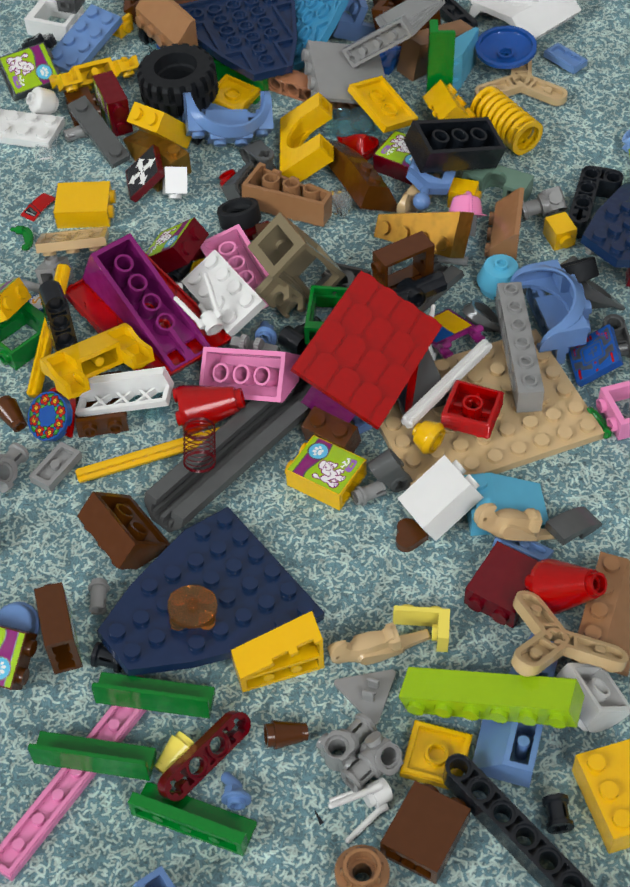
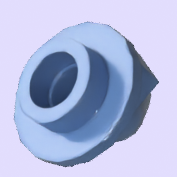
(267, 333)
(234, 795)

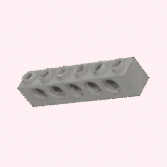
(519, 347)

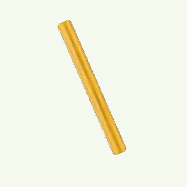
(45, 344)
(136, 458)

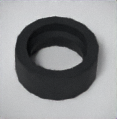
(239, 211)
(583, 268)

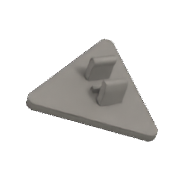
(368, 692)

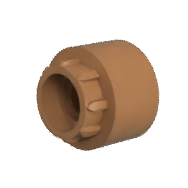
(362, 860)

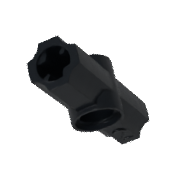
(422, 288)

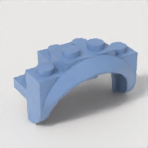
(353, 26)
(230, 124)
(560, 315)

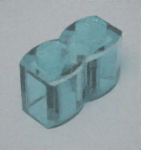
(347, 122)

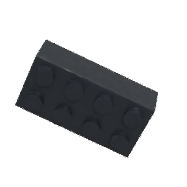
(454, 144)

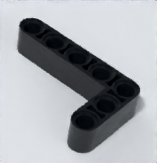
(57, 315)

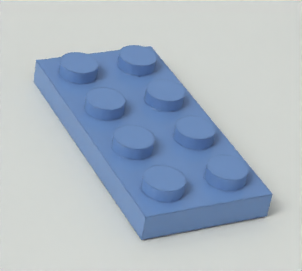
(85, 38)

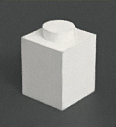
(175, 182)

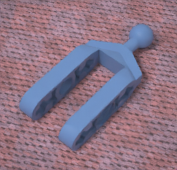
(428, 185)

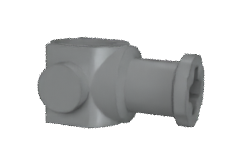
(547, 202)
(9, 465)
(346, 740)
(371, 762)

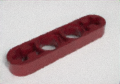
(207, 758)

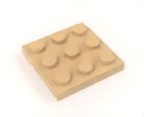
(72, 241)

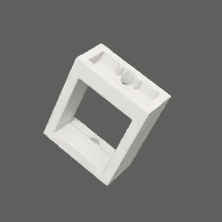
(38, 21)

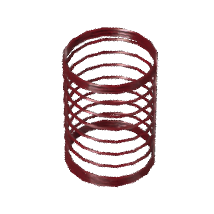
(194, 438)

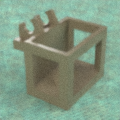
(285, 255)

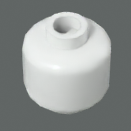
(42, 101)

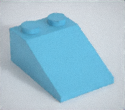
(464, 56)
(506, 493)

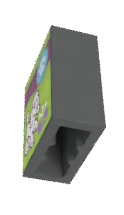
(27, 70)

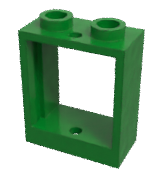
(320, 297)
(26, 351)

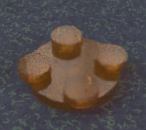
(192, 608)

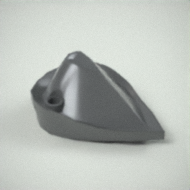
(599, 297)
(480, 313)

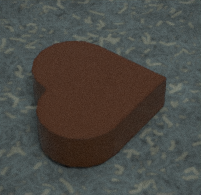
(409, 535)

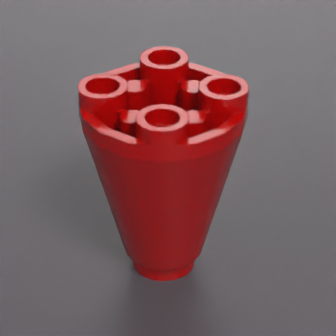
(207, 402)
(565, 584)

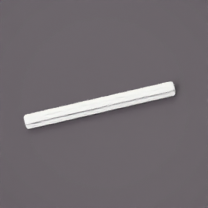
(441, 388)

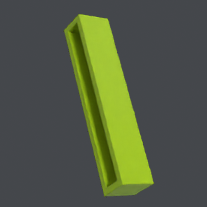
(492, 696)

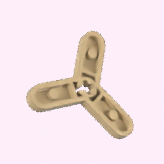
(523, 82)
(540, 652)

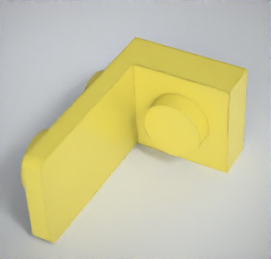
(432, 616)

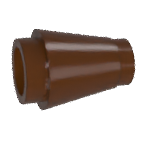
(11, 413)
(284, 733)

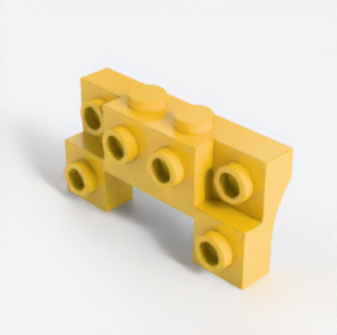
(82, 74)
(79, 362)

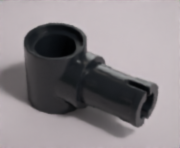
(294, 338)

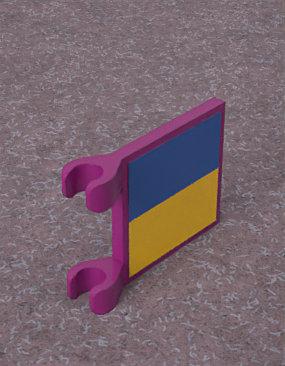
(453, 328)

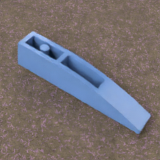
(510, 748)

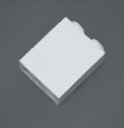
(441, 497)

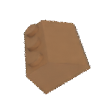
(506, 225)

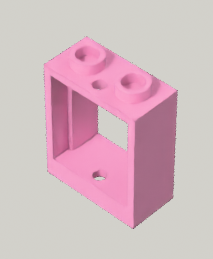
(606, 404)

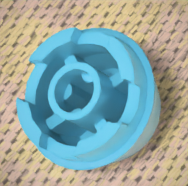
(495, 270)

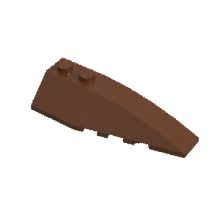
(361, 179)

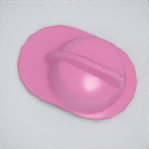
(467, 203)

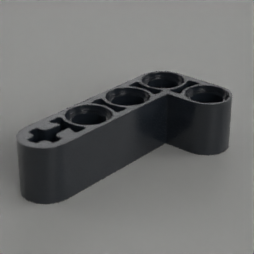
(593, 182)

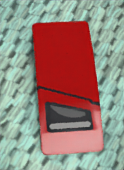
(37, 206)

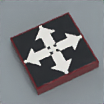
(144, 173)

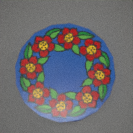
(50, 416)

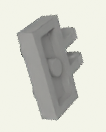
(245, 342)

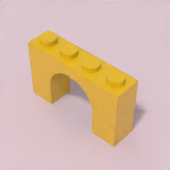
(295, 127)

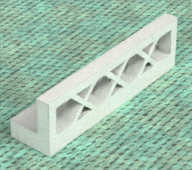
(126, 386)

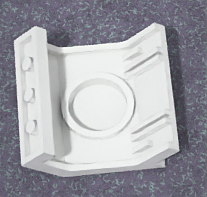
(535, 16)

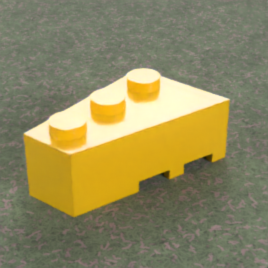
(445, 103)
(280, 654)
(605, 785)

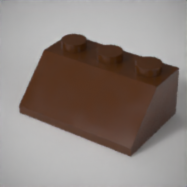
(122, 529)

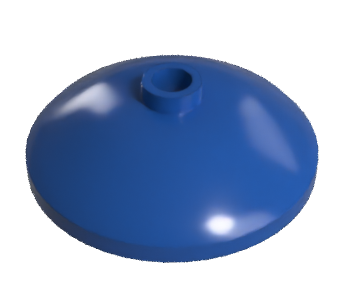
(506, 47)

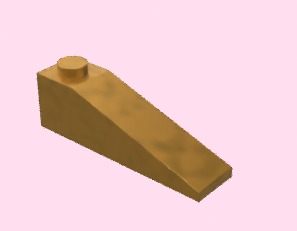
(171, 153)

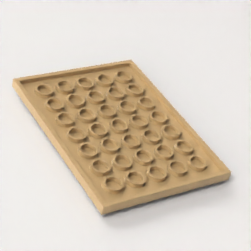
(516, 436)

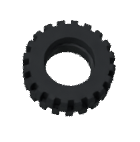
(174, 71)

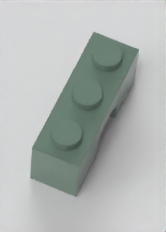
(503, 178)

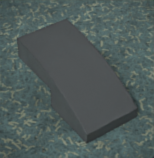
(572, 524)

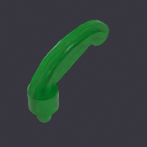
(27, 235)
(601, 421)

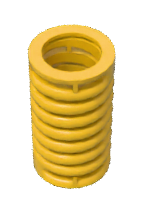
(508, 119)

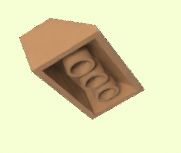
(166, 22)
(609, 615)

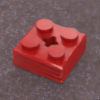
(472, 409)

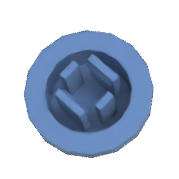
(20, 616)

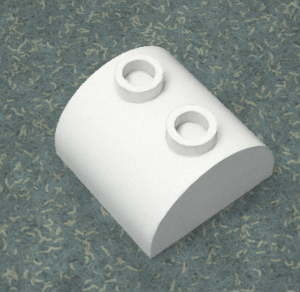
(603, 700)

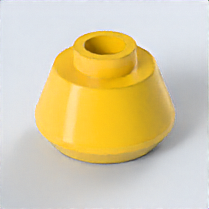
(428, 436)

